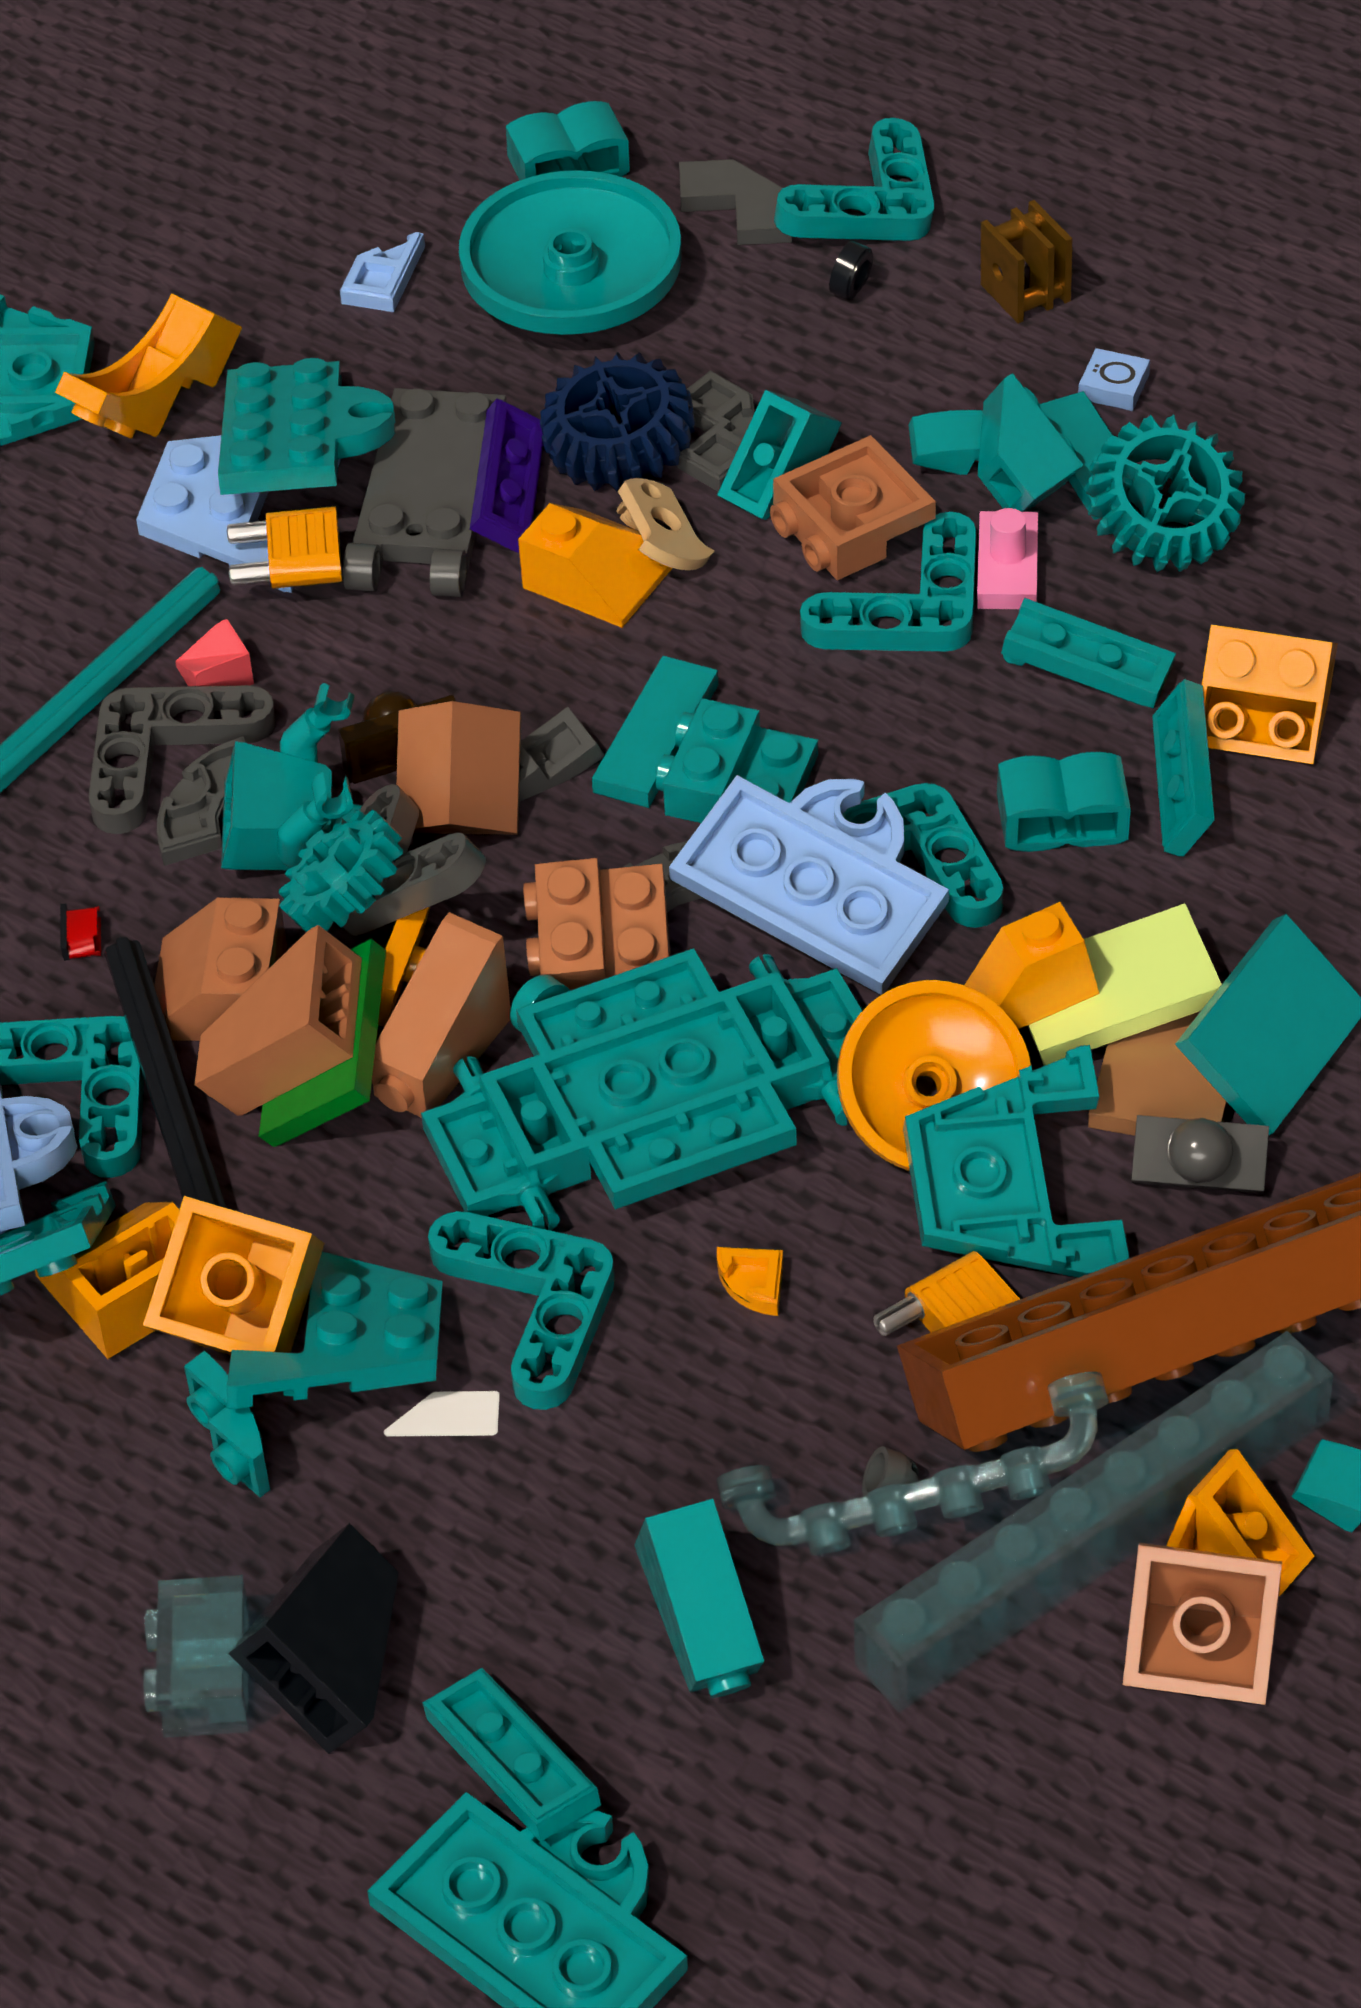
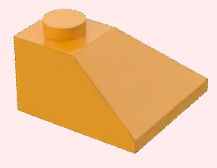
(588, 563)

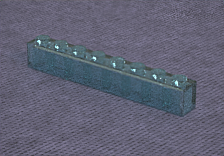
(1086, 1522)

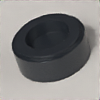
(851, 270)

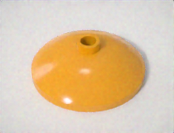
(917, 1032)

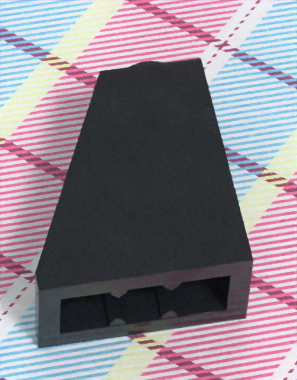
(326, 1639)

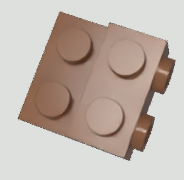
(849, 507)
(595, 920)

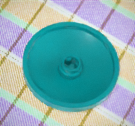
(570, 252)

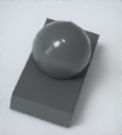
(1200, 1154)

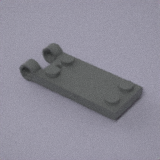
(422, 491)

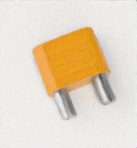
(300, 548)
(948, 1296)

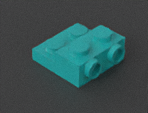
(725, 743)

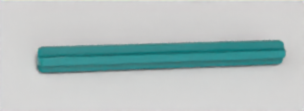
(105, 673)

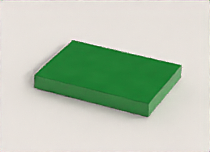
(343, 1085)

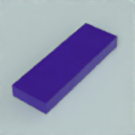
(507, 474)

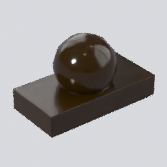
(372, 745)

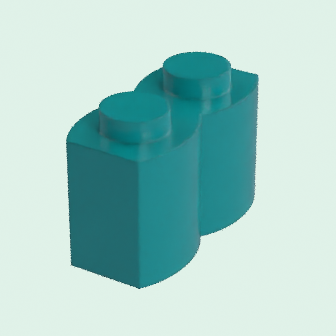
(575, 139)
(1063, 801)

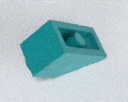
(778, 440)

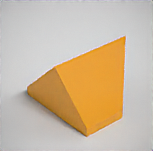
(1239, 1517)

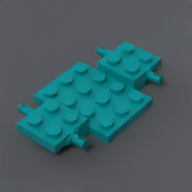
(644, 1083)

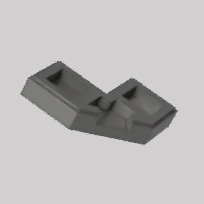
(732, 186)
(724, 415)

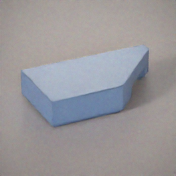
(381, 277)

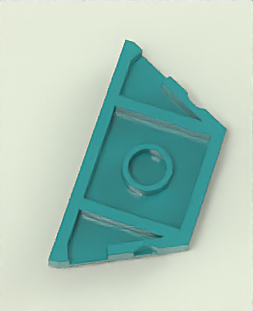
(32, 361)

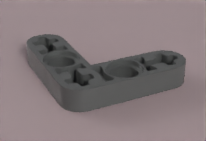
(154, 725)
(423, 874)

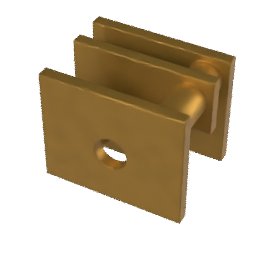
(1028, 239)

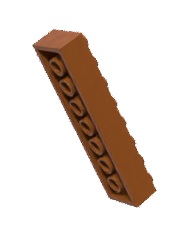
(1141, 1317)

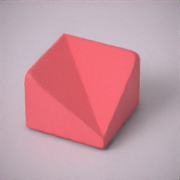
(217, 659)

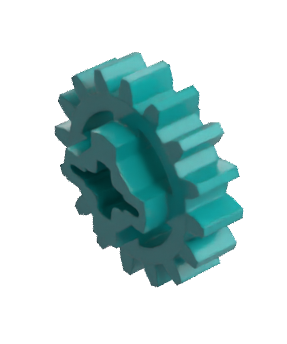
(341, 871)

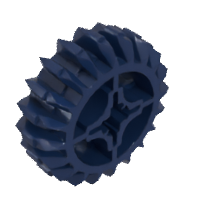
(651, 413)

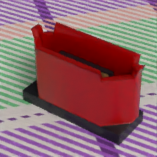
(80, 932)

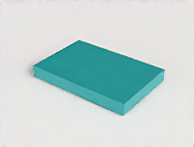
(1272, 1025)

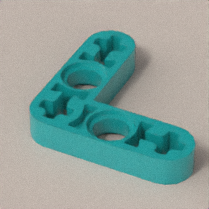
(904, 205)
(929, 606)
(937, 832)
(87, 1061)
(548, 1278)

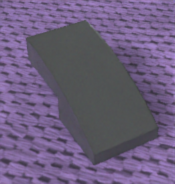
(555, 754)

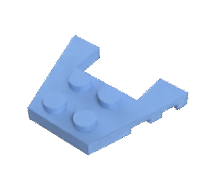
(187, 507)

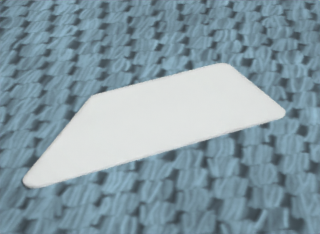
(450, 1415)

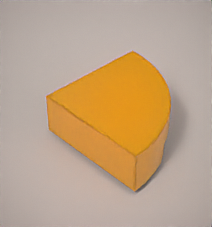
(753, 1276)

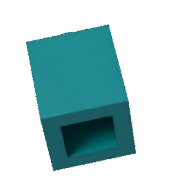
(1020, 449)

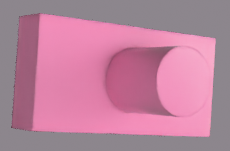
(1007, 558)

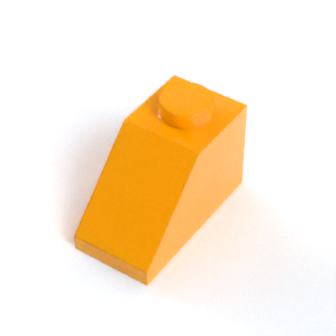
(1036, 967)

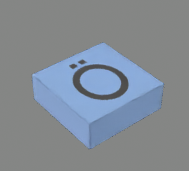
(1114, 379)

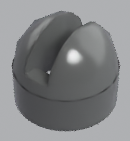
(888, 1468)

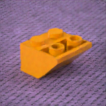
(1266, 692)
(117, 1277)

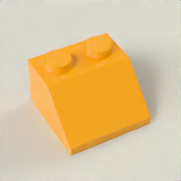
(233, 1280)

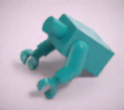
(283, 796)

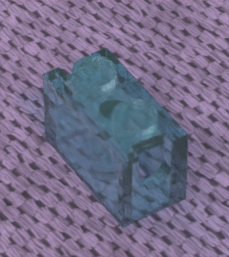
(194, 1675)

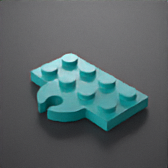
(294, 424)
(530, 1914)

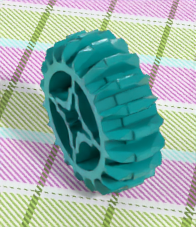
(1208, 505)

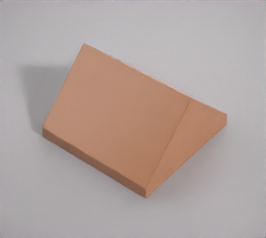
(461, 767)
(1202, 1623)

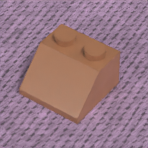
(215, 960)

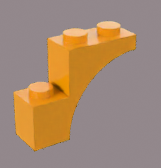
(143, 384)

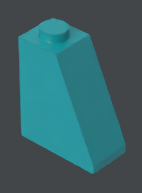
(700, 1598)

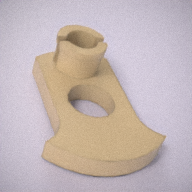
(675, 547)

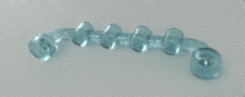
(955, 1488)

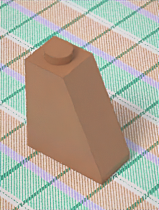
(445, 1014)
(283, 1026)

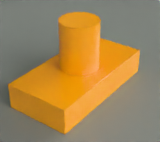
(401, 959)

